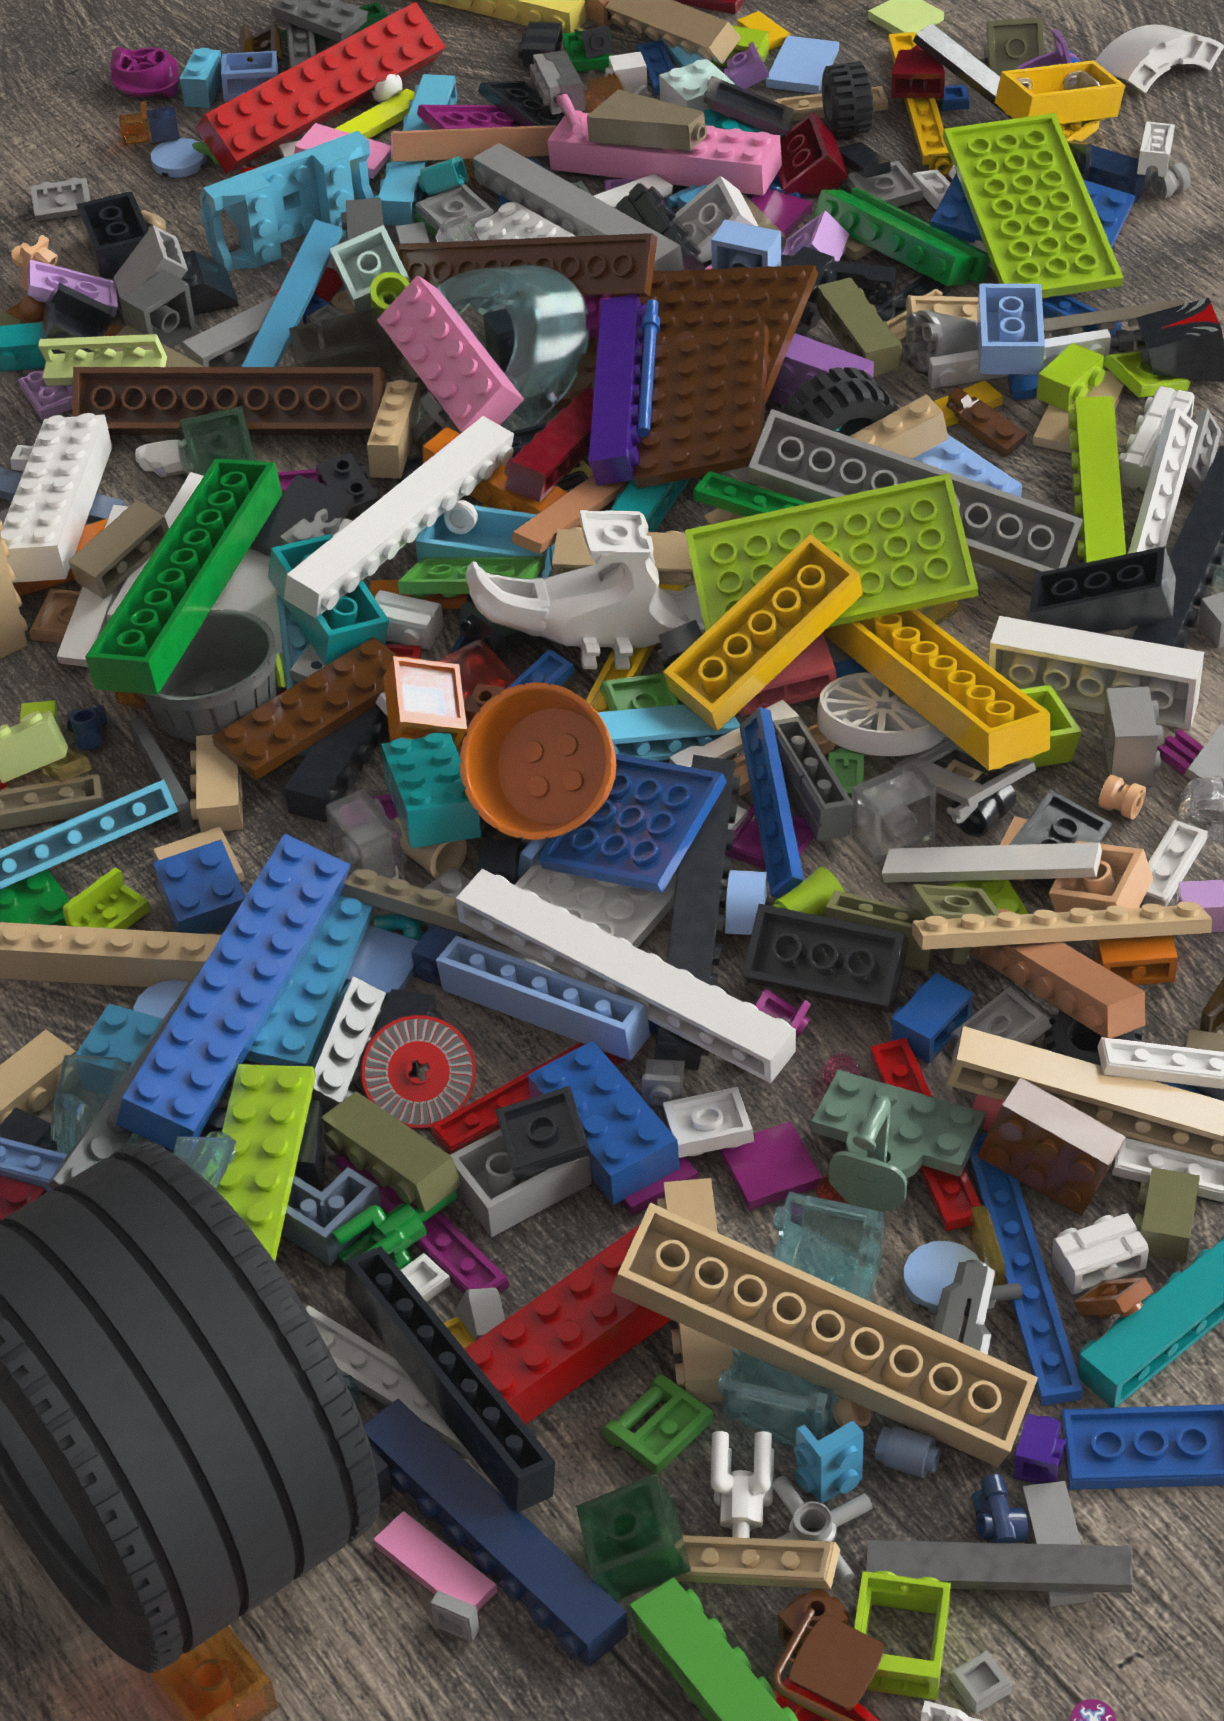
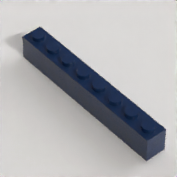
(496, 1536)

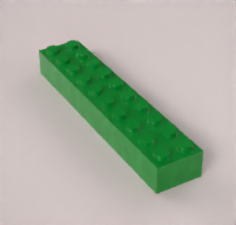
(184, 577)

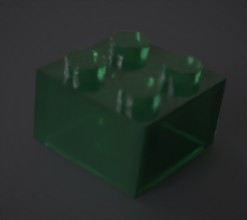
(215, 437)
(633, 1538)

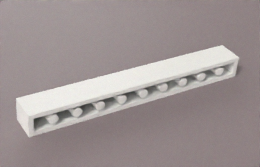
(398, 517)
(593, 956)

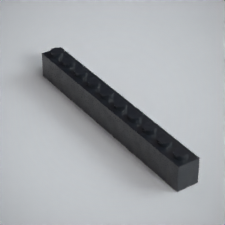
(1193, 561)
(697, 904)

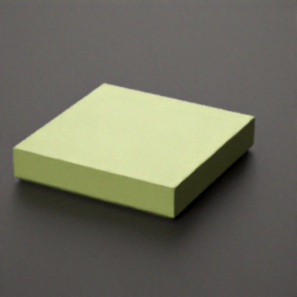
(905, 15)

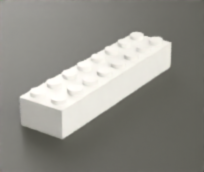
(55, 496)

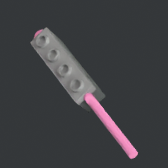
(559, 86)

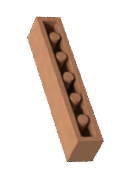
(1070, 984)

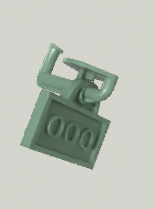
(890, 1138)

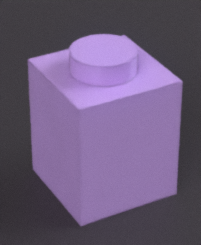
(1208, 895)

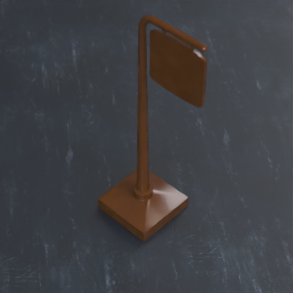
(831, 1663)

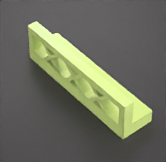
(60, 366)

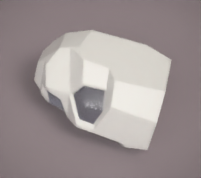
(163, 458)

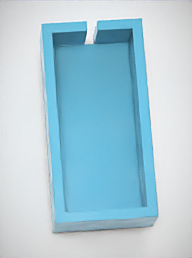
(487, 539)

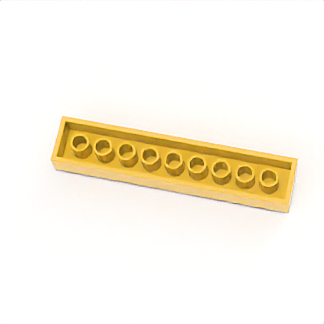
(948, 686)

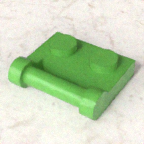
(666, 1431)

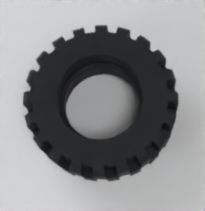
(839, 398)

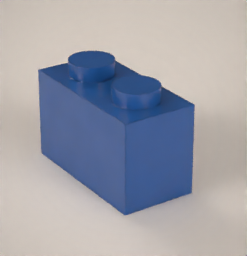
(932, 1016)

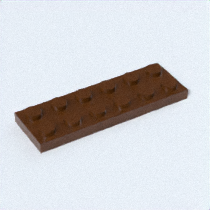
(307, 710)

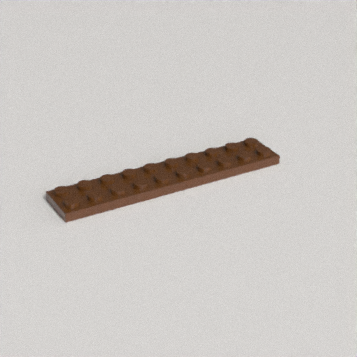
(595, 264)

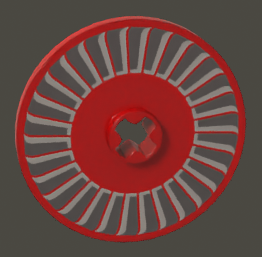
(429, 1044)

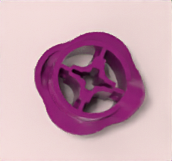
(144, 72)

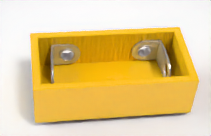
(1047, 90)

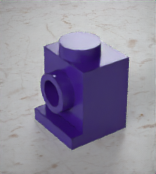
(1039, 1450)

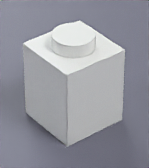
(630, 69)

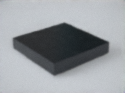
(542, 1132)

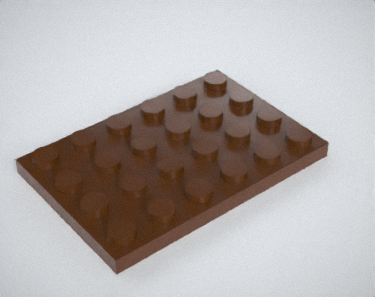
(705, 406)

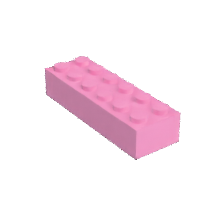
(448, 356)

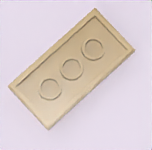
(1053, 427)

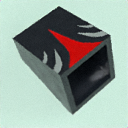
(1182, 342)

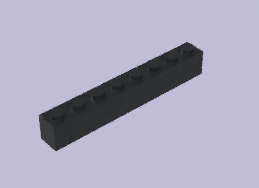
(450, 1380)

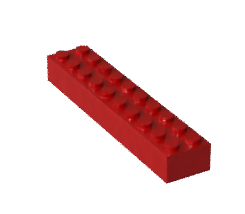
(319, 88)

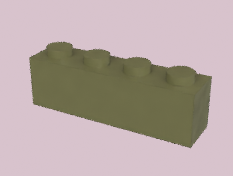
(858, 324)
(390, 1152)

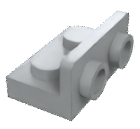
(59, 198)

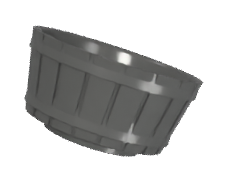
(218, 677)

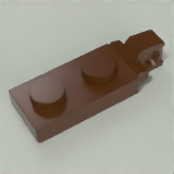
(985, 423)

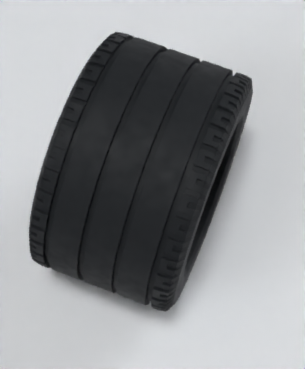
(167, 1408)

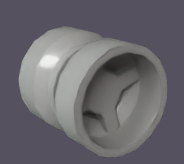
(1176, 181)

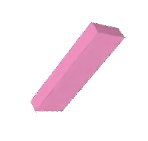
(433, 1562)

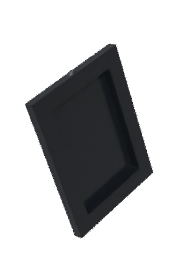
(748, 107)

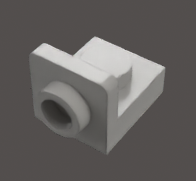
(662, 1081)

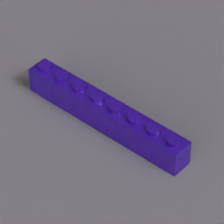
(617, 391)

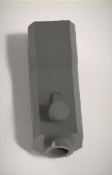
(971, 1296)

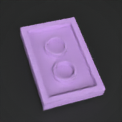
(43, 279)

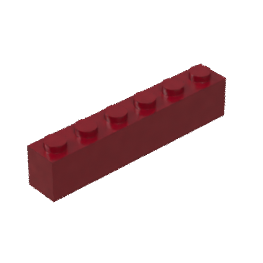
(553, 450)

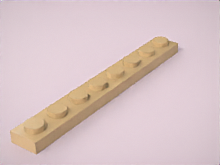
(1048, 926)

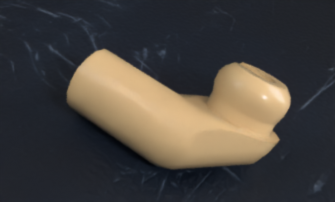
(153, 219)

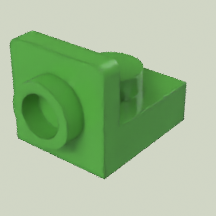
(847, 767)

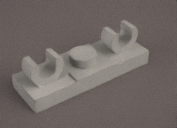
(1203, 450)

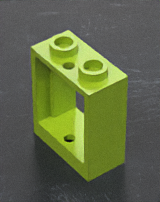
(924, 1594)

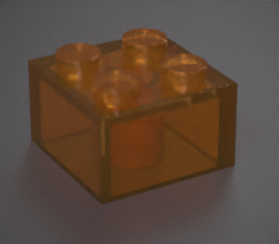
(215, 1683)

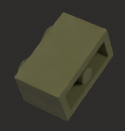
(1168, 1213)

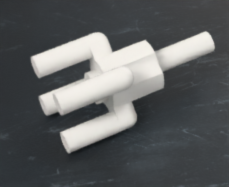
(742, 1492)

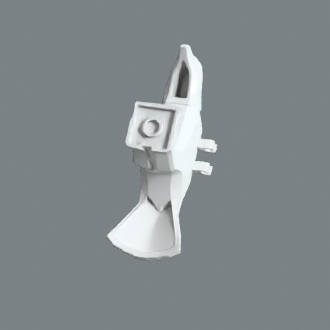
(595, 605)

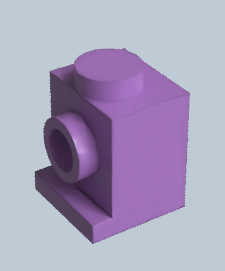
(746, 68)

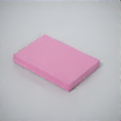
(320, 134)

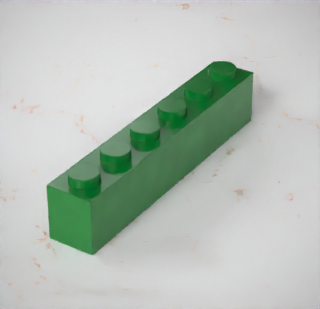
(897, 238)

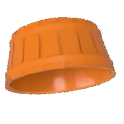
(537, 761)

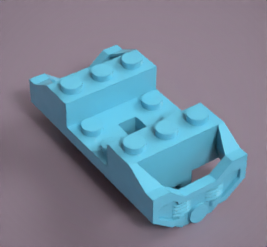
(285, 199)

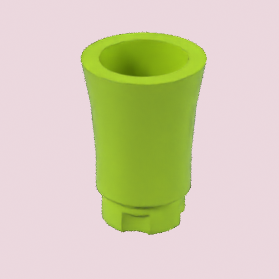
(386, 289)
(811, 894)

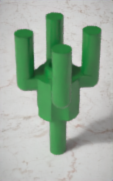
(391, 1231)

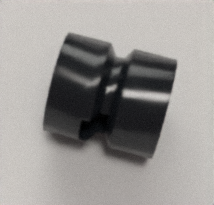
(988, 809)

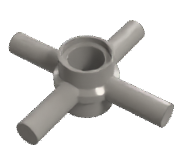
(818, 1516)

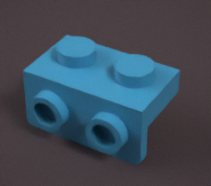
(831, 1463)

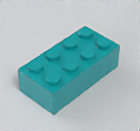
(336, 630)
(429, 790)

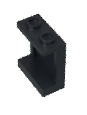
(73, 316)
(495, 636)

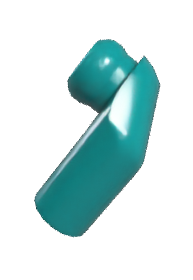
(396, 922)

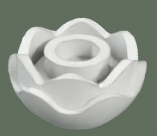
(387, 88)

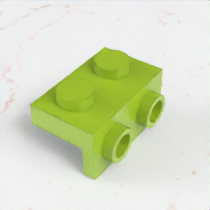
(106, 904)

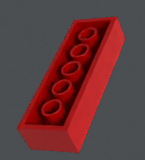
(564, 1335)

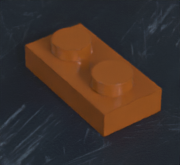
(1114, 1297)

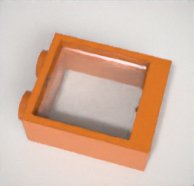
(424, 699)

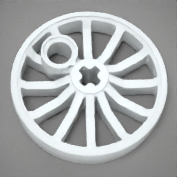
(872, 719)

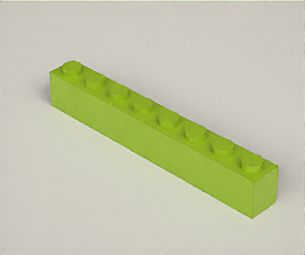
(1096, 478)

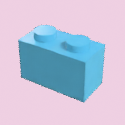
(202, 78)

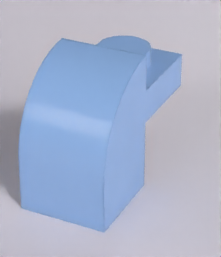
(744, 894)

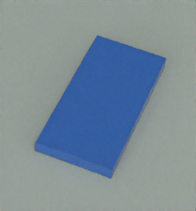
(1144, 1446)

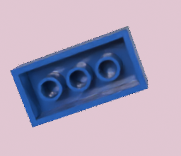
(623, 1133)

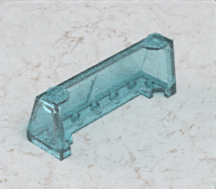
(832, 1244)

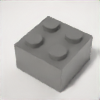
(1131, 735)

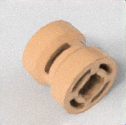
(1122, 797)

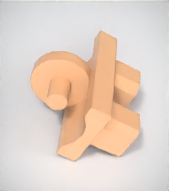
(24, 253)

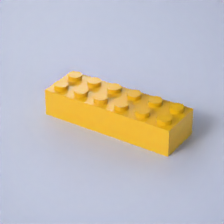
(763, 632)

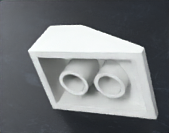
(708, 211)

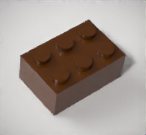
(1051, 1146)

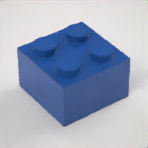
(199, 888)

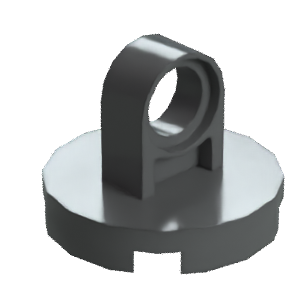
(434, 420)

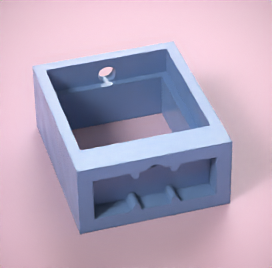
(241, 76)

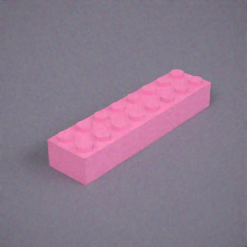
(738, 156)

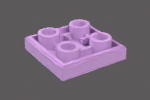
(46, 399)

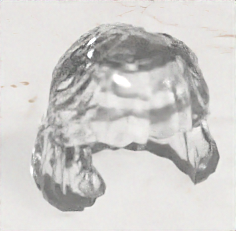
(1205, 804)

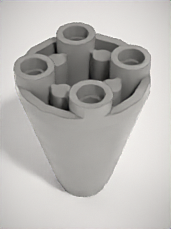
(936, 335)

